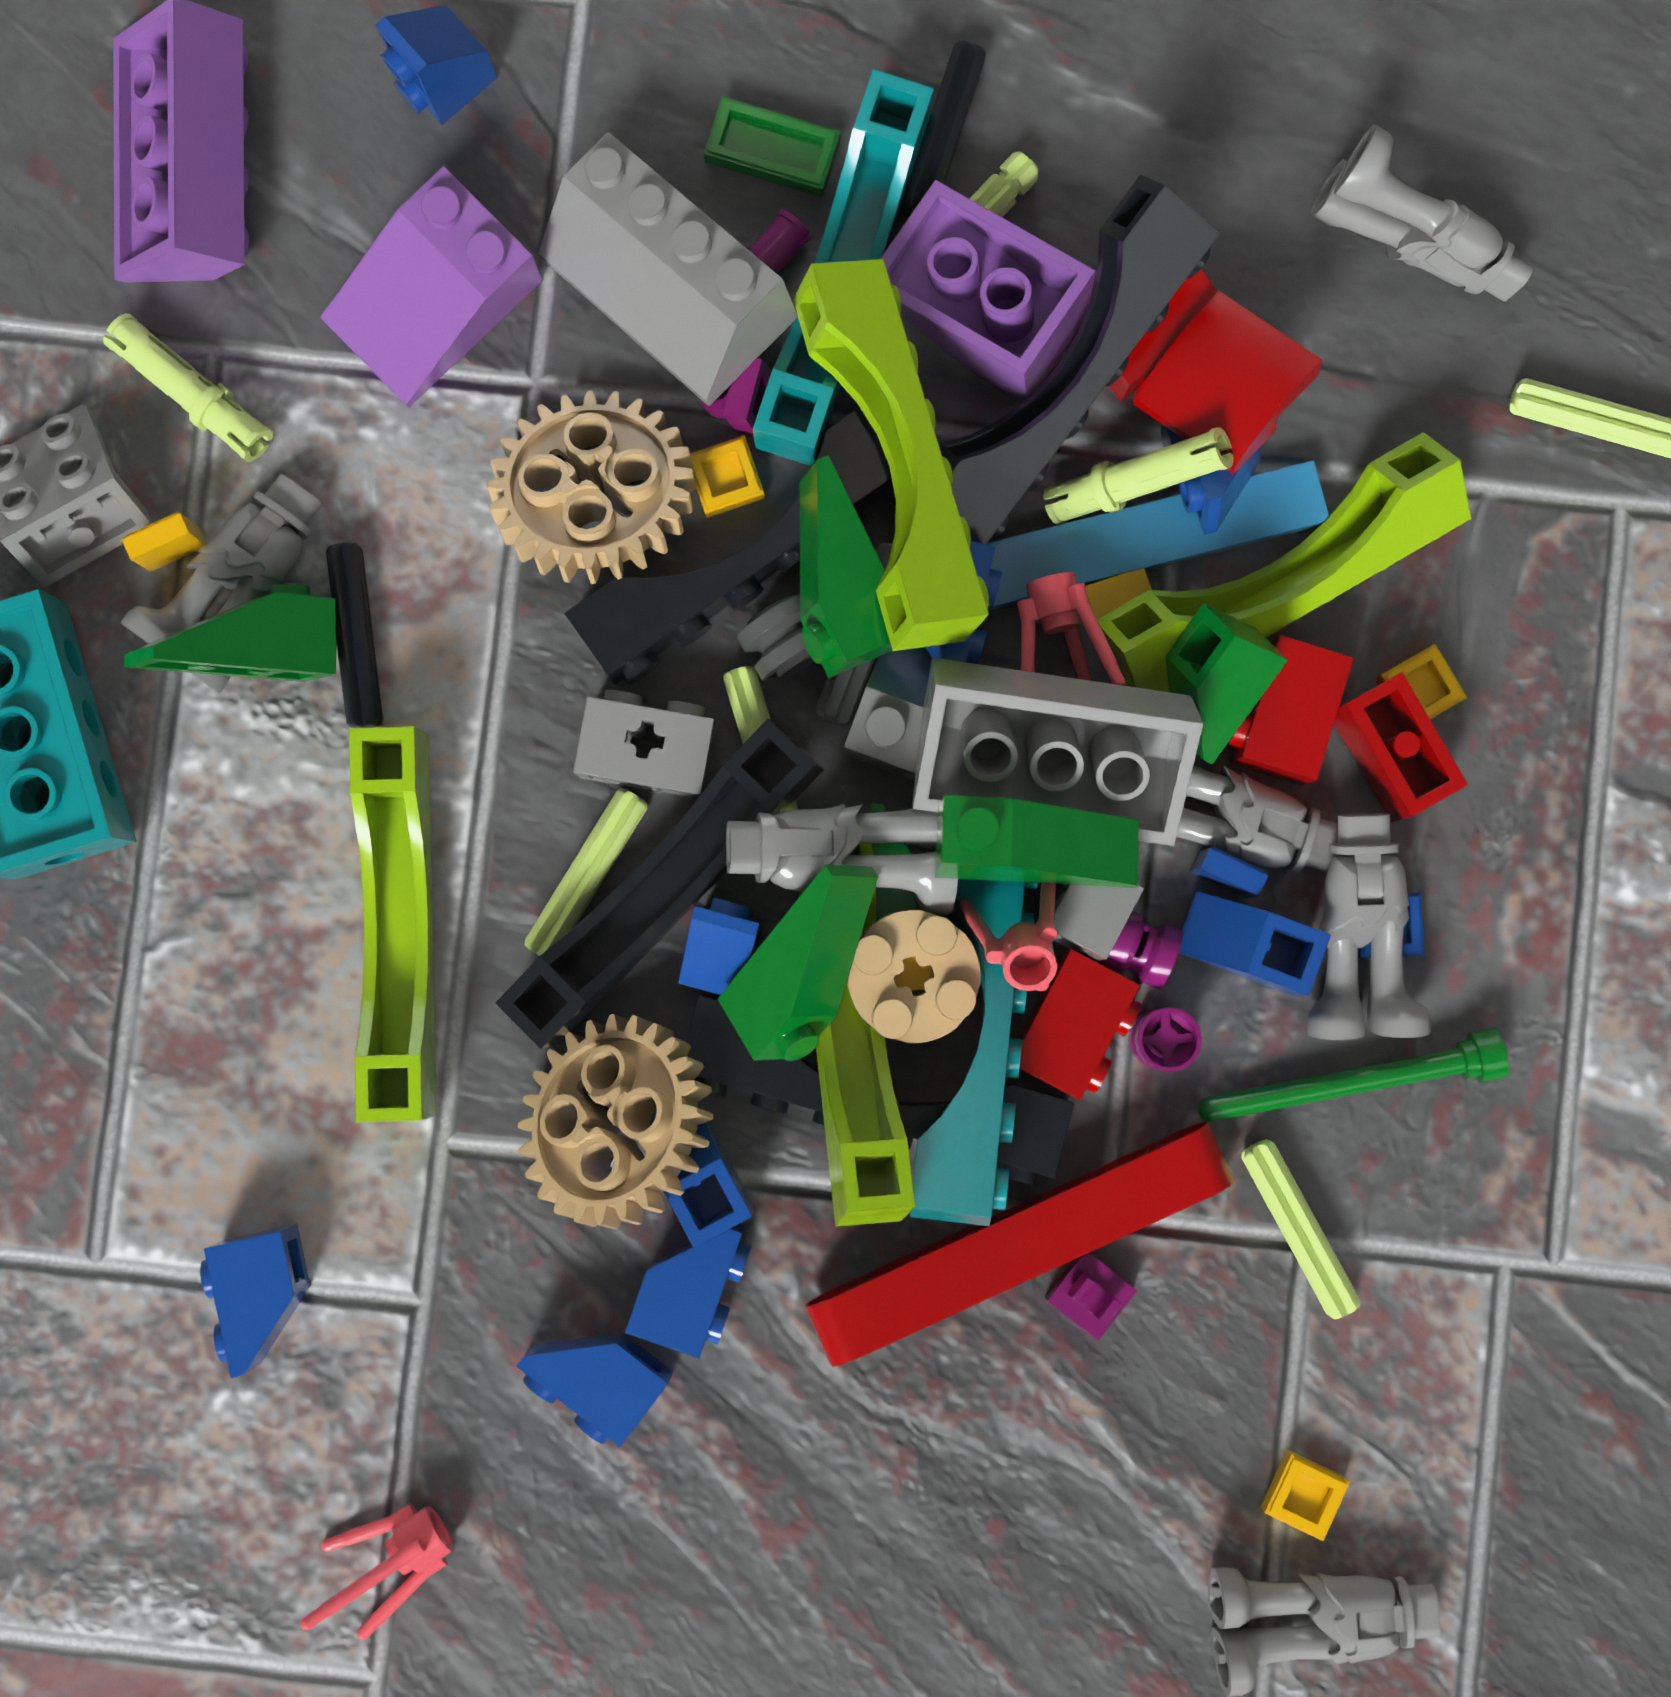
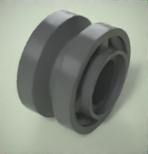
(778, 637)

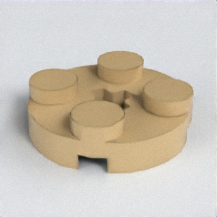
(947, 995)

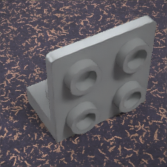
(63, 498)

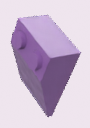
(430, 287)
(987, 290)

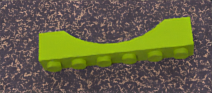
(858, 336)
(1390, 513)
(397, 1006)
(862, 1116)

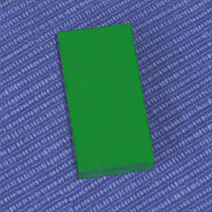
(772, 146)

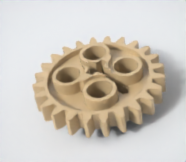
(551, 521)
(577, 1160)

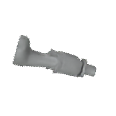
(1416, 227)
(246, 555)
(1257, 822)
(802, 841)
(1365, 905)
(1352, 1616)

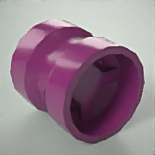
(1154, 952)
(1177, 1039)

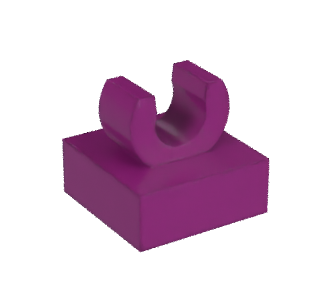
(743, 398)
(1090, 1294)

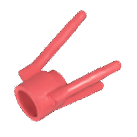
(1058, 606)
(1024, 948)
(417, 1544)

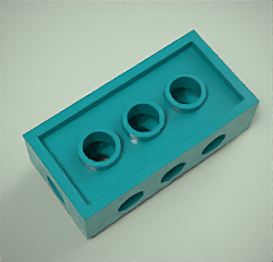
(65, 746)

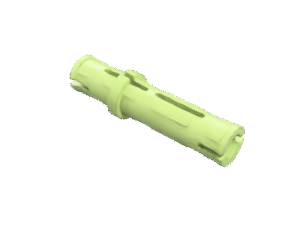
(207, 404)
(1114, 484)

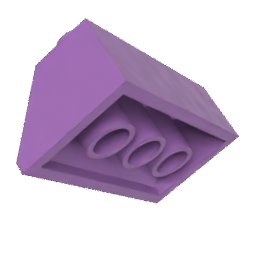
(179, 145)

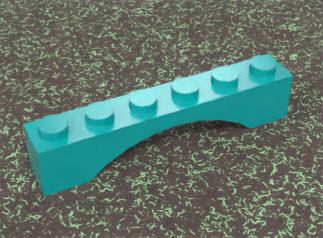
(859, 228)
(959, 1153)

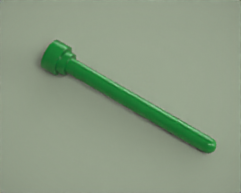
(1478, 1057)

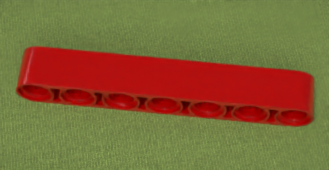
(1019, 1244)

